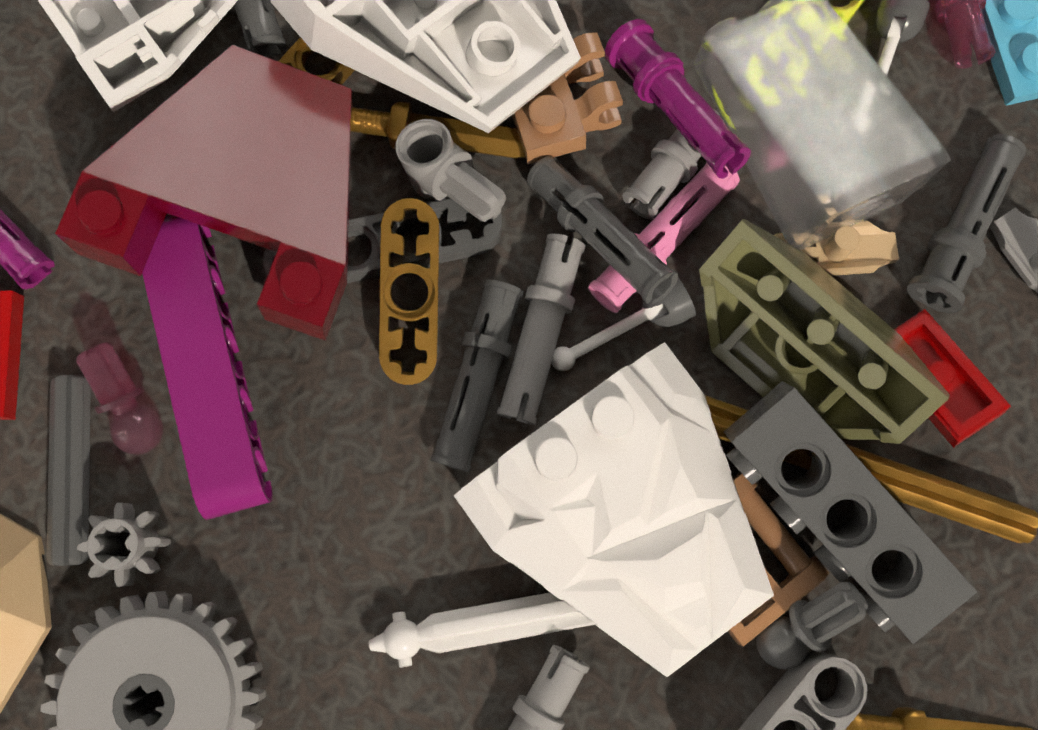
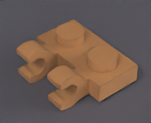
(555, 121)

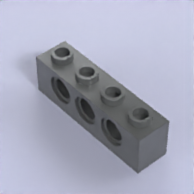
(923, 582)

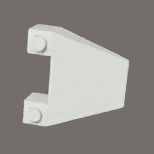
(452, 54)

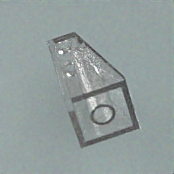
(819, 118)

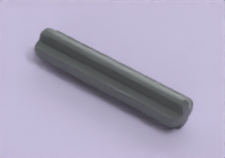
(68, 470)

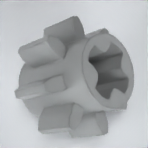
(104, 545)

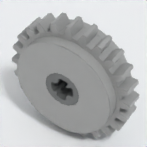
(149, 651)

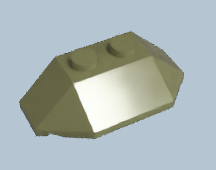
(791, 322)

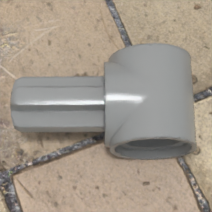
(449, 173)

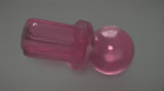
(134, 426)

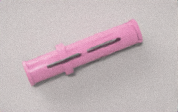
(611, 288)

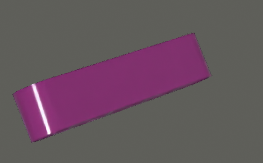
(200, 369)

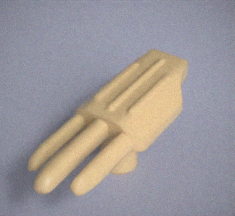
(854, 250)

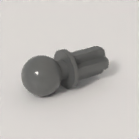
(811, 626)

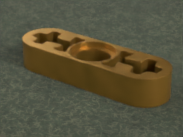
(393, 339)

